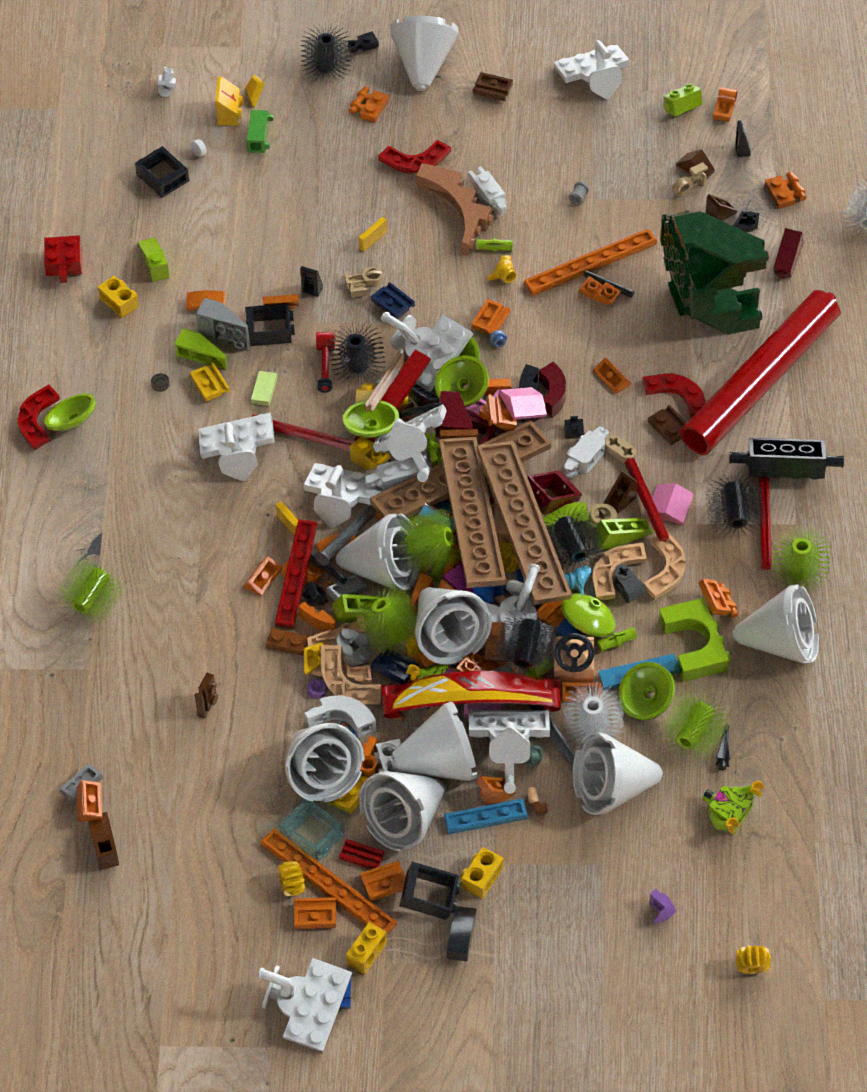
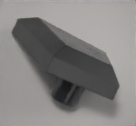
(747, 221)

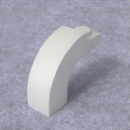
(343, 709)

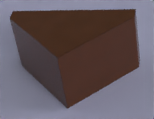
(694, 158)
(719, 208)
(622, 492)

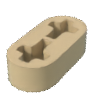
(621, 448)

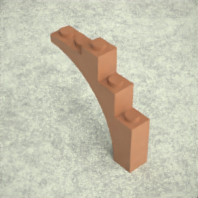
(464, 200)

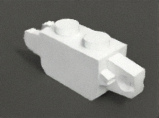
(488, 190)
(586, 452)
(393, 473)

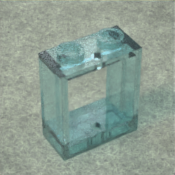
(298, 816)

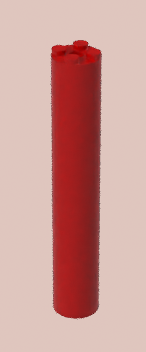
(760, 372)

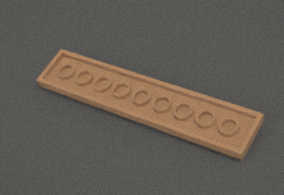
(412, 494)
(471, 513)
(523, 521)

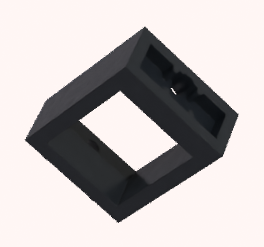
(168, 183)
(269, 312)
(433, 875)

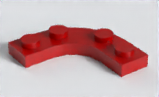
(411, 163)
(678, 385)
(29, 413)

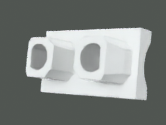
(166, 82)

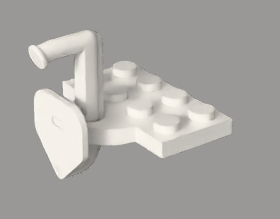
(597, 67)
(440, 343)
(409, 440)
(237, 443)
(337, 492)
(521, 597)
(509, 735)
(308, 1001)

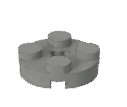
(359, 642)

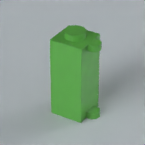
(258, 131)

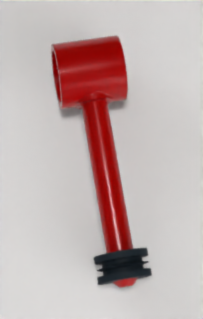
(322, 343)

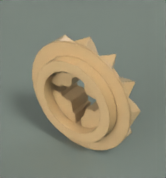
(605, 510)

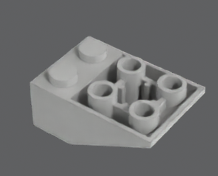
(222, 325)

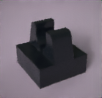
(573, 427)
(316, 593)

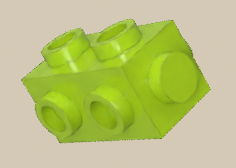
(682, 100)

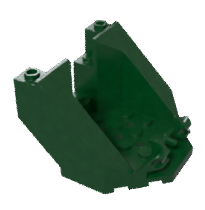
(704, 266)

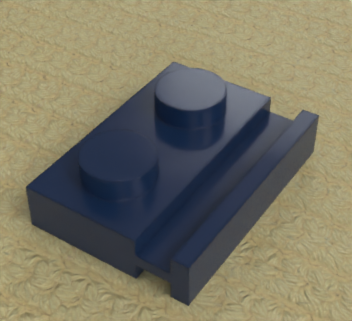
(392, 300)
(392, 666)

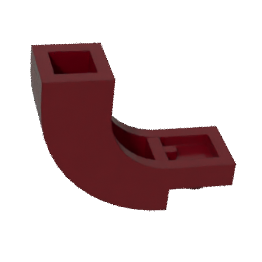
(554, 381)

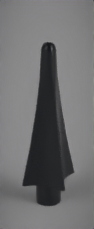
(723, 754)

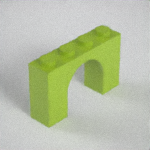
(698, 617)

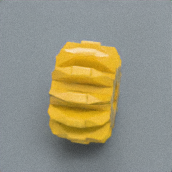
(508, 557)
(291, 878)
(753, 959)

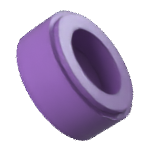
(317, 688)

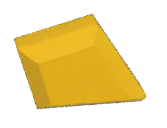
(254, 89)
(312, 658)

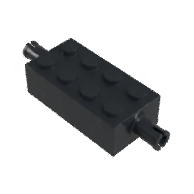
(786, 458)

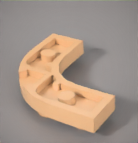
(605, 567)
(673, 570)
(338, 683)

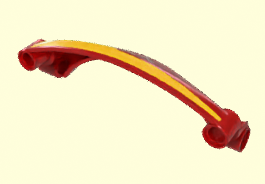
(470, 688)

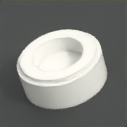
(198, 148)

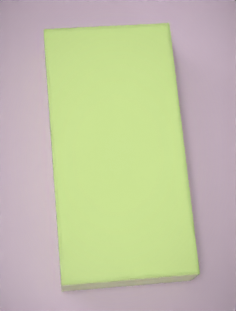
(264, 388)

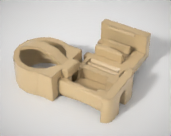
(684, 185)
(358, 281)

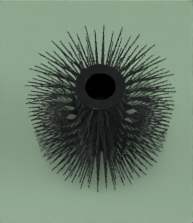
(326, 53)
(357, 353)
(735, 504)
(572, 539)
(526, 643)

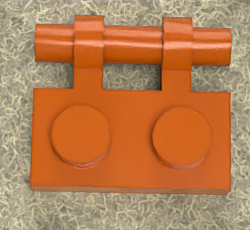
(374, 104)
(780, 190)
(718, 598)

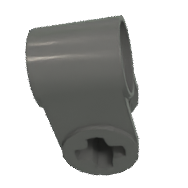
(628, 584)

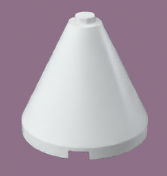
(423, 46)
(378, 554)
(451, 624)
(782, 626)
(437, 748)
(324, 762)
(610, 773)
(400, 807)

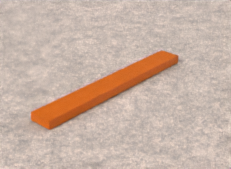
(590, 262)
(328, 882)

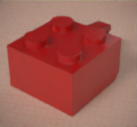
(63, 256)

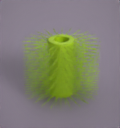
(429, 540)
(801, 558)
(90, 590)
(389, 620)
(695, 725)

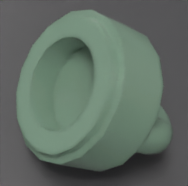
(535, 757)

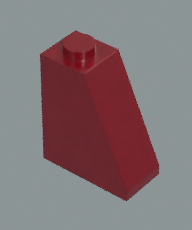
(788, 253)
(456, 414)

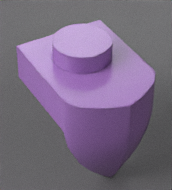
(663, 905)

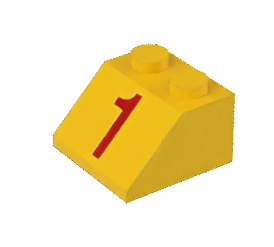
(227, 103)

